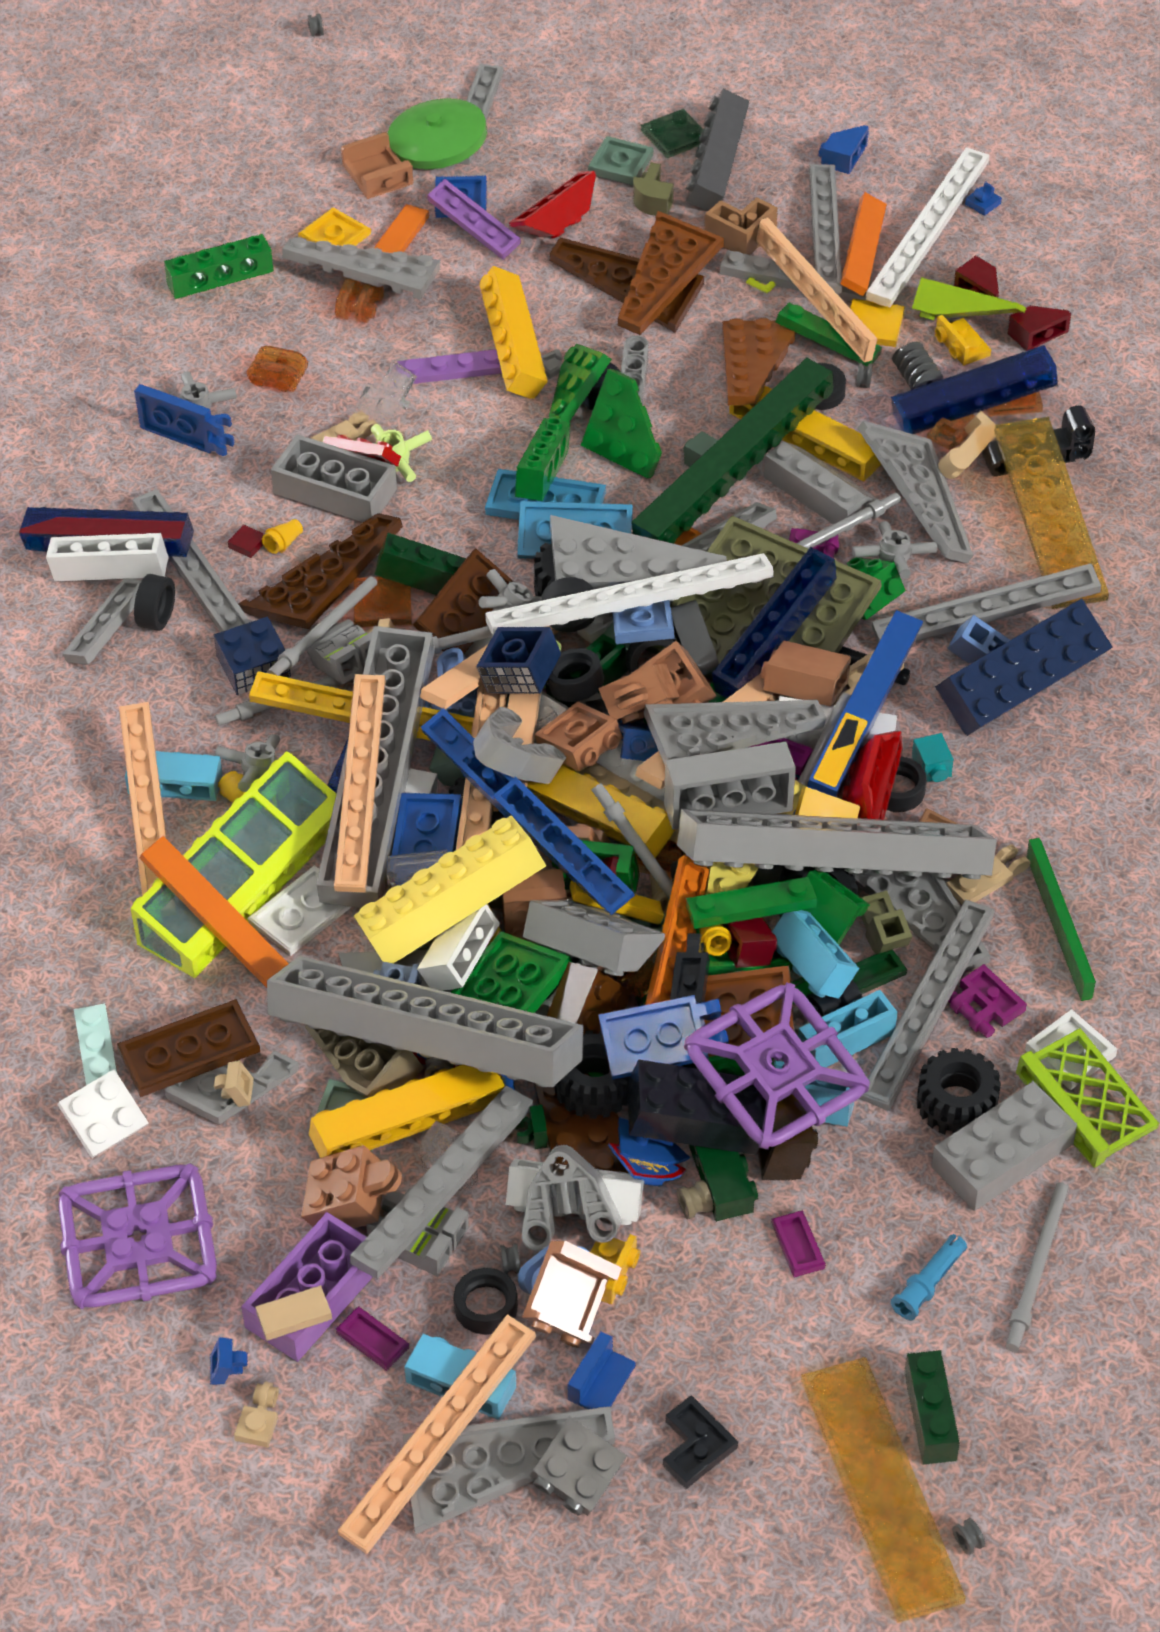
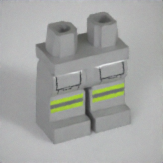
(340, 649)
(436, 1241)

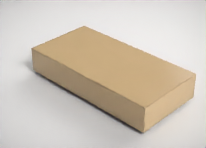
(293, 1313)

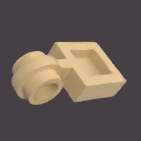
(258, 1424)

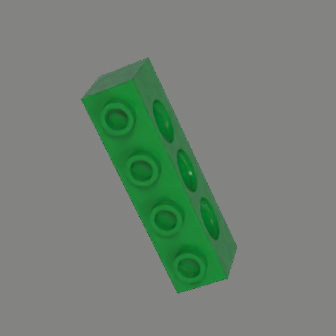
(218, 266)
(542, 459)

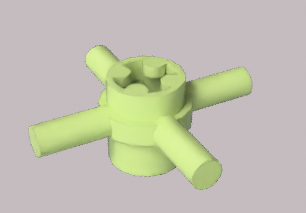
(401, 447)

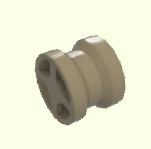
(695, 1199)

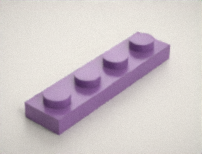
(474, 219)
(453, 366)

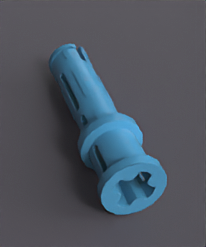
(921, 1286)

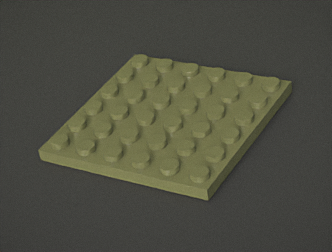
(732, 610)

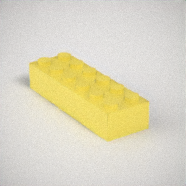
(449, 890)

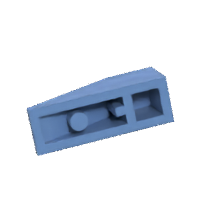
(975, 640)

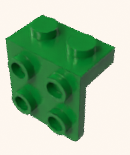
(890, 581)

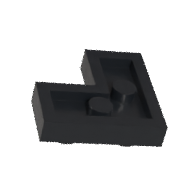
(704, 1443)

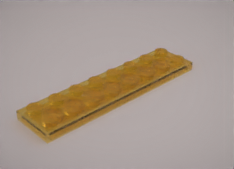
(1047, 500)
(882, 1490)

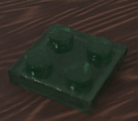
(673, 133)

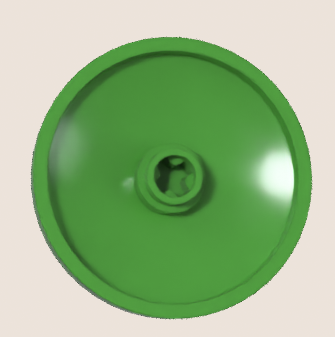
(438, 133)

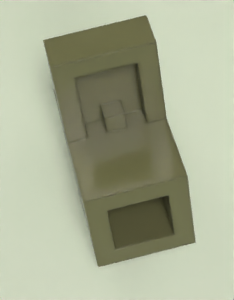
(651, 193)
(884, 925)

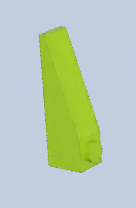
(950, 301)

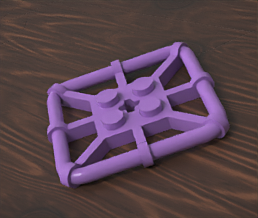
(773, 1083)
(124, 1252)

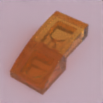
(949, 433)

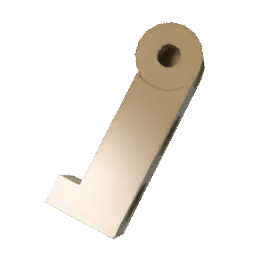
(958, 459)

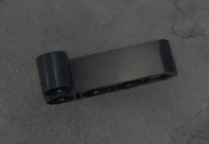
(1074, 440)

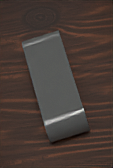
(694, 636)

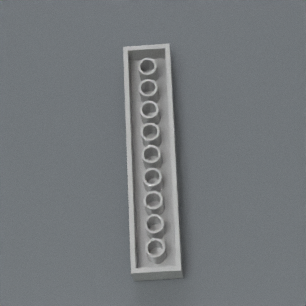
(406, 662)
(835, 843)
(425, 1021)

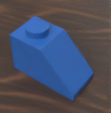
(844, 148)

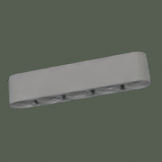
(636, 361)

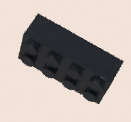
(682, 1108)

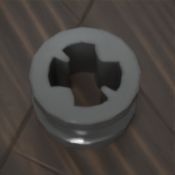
(315, 25)
(864, 375)
(510, 1258)
(969, 1536)

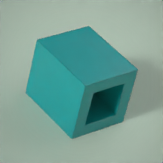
(933, 757)

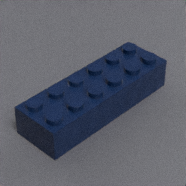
(1023, 667)

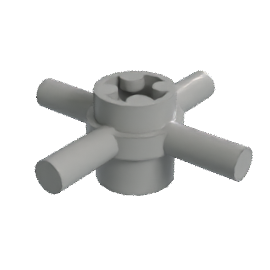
(199, 394)
(894, 547)
(509, 595)
(254, 761)

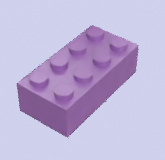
(315, 1261)

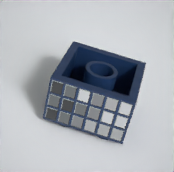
(248, 650)
(518, 660)

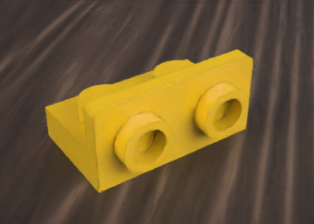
(961, 340)
(621, 1254)

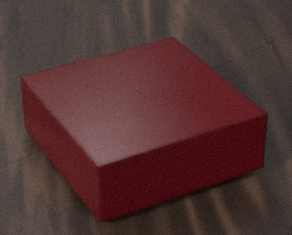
(246, 541)

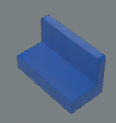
(599, 1375)

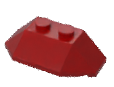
(559, 208)
(874, 775)

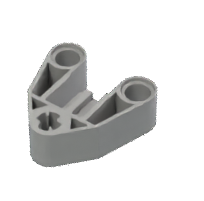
(507, 755)
(593, 1192)

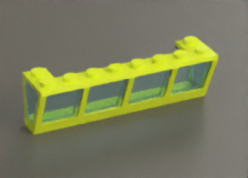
(244, 857)

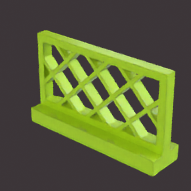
(1087, 1138)

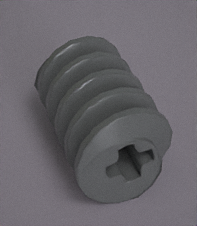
(916, 365)

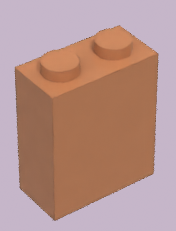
(806, 673)

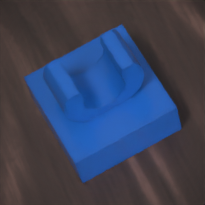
(983, 199)
(225, 1361)

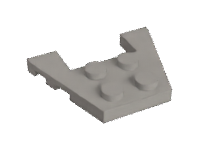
(203, 1099)

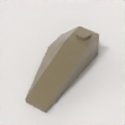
(366, 1065)

